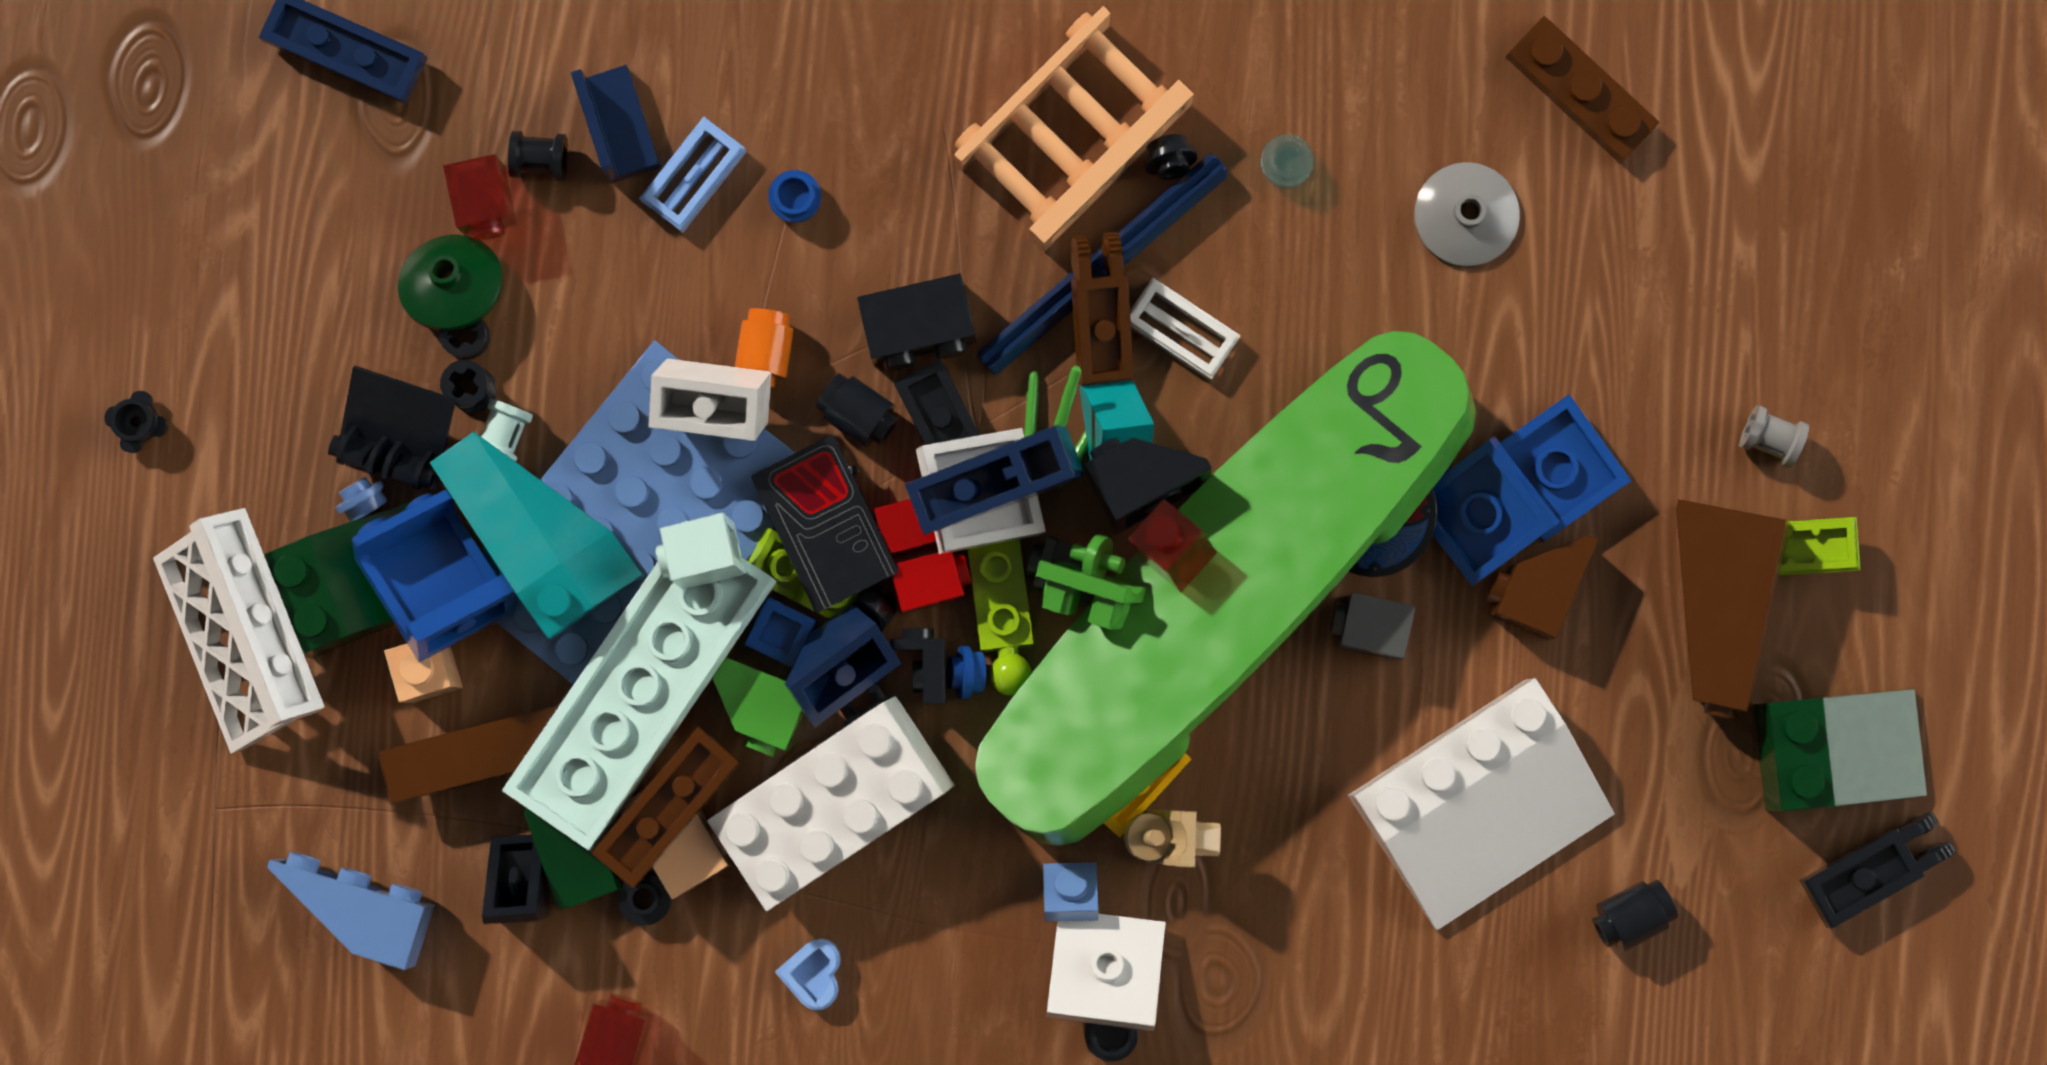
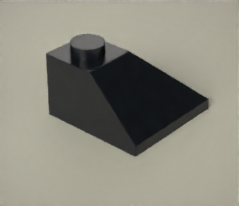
(1138, 475)

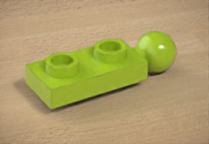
(1002, 611)

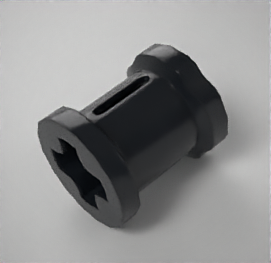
(537, 155)
(474, 372)

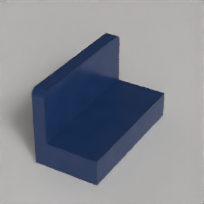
(616, 123)

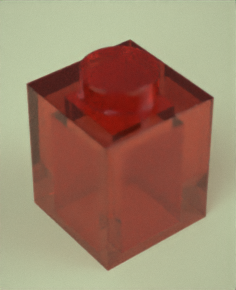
(480, 197)
(1172, 545)
(614, 1032)

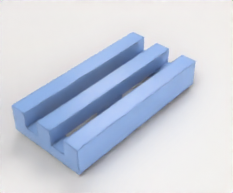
(708, 188)

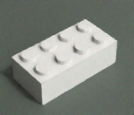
(830, 803)

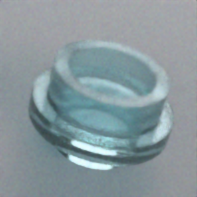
(1287, 161)

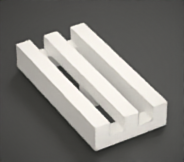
(1180, 353)

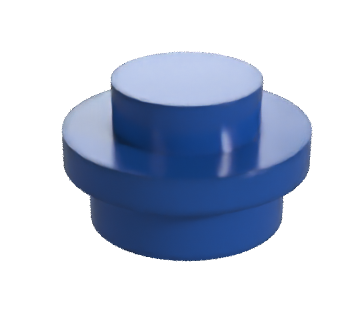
(794, 196)
(966, 672)

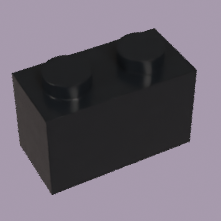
(917, 322)

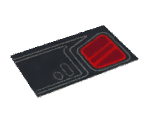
(824, 523)

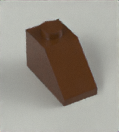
(1542, 588)

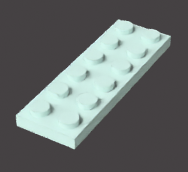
(632, 700)

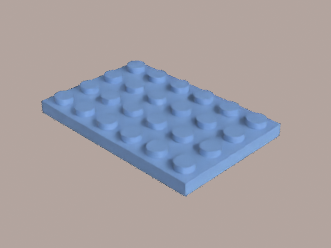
(635, 485)

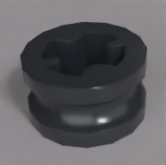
(466, 350)

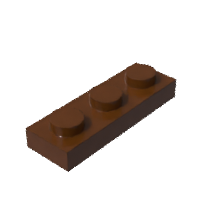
(1582, 89)
(666, 807)

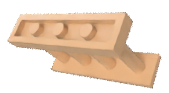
(1086, 179)

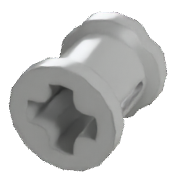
(1774, 436)

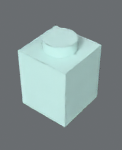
(700, 551)

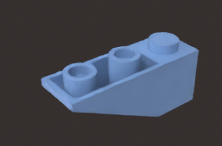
(363, 917)

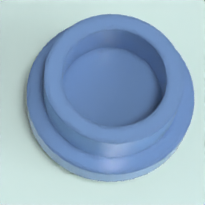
(361, 498)

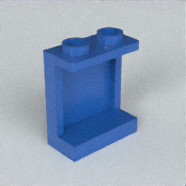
(431, 575)

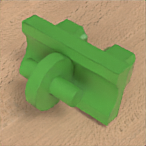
(1111, 594)

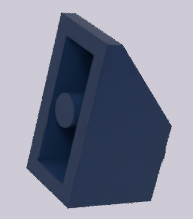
(839, 664)

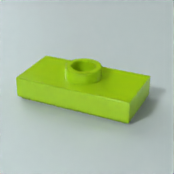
(1821, 547)

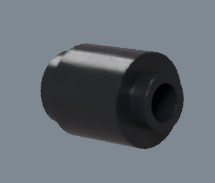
(857, 410)
(1634, 915)

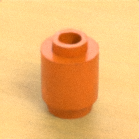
(765, 343)

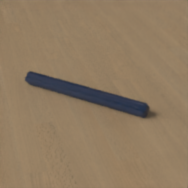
(1134, 238)

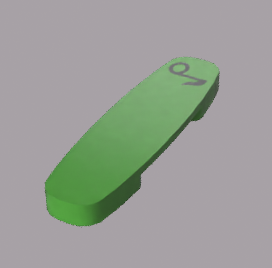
(1286, 528)

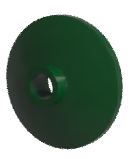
(454, 300)

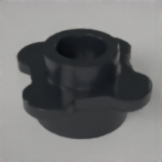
(121, 416)

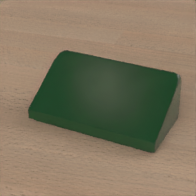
(569, 867)

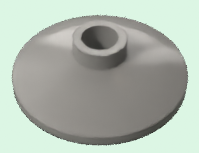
(1450, 234)

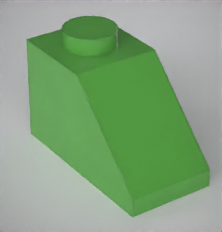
(758, 706)

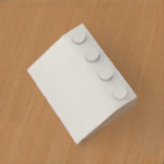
(1483, 802)

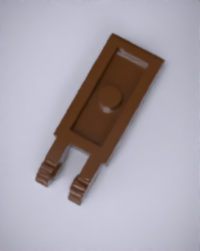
(1101, 313)

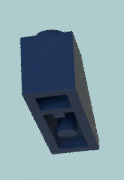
(995, 479)

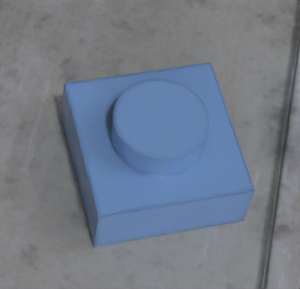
(1070, 891)

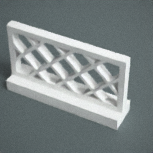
(260, 631)

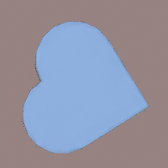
(811, 974)

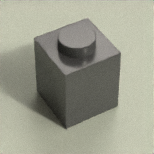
(1372, 626)

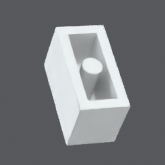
(709, 399)

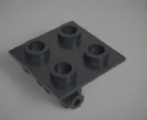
(393, 428)

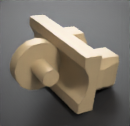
(1171, 837)

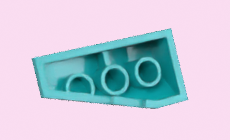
(541, 542)

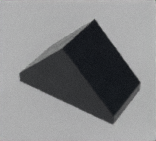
(515, 882)

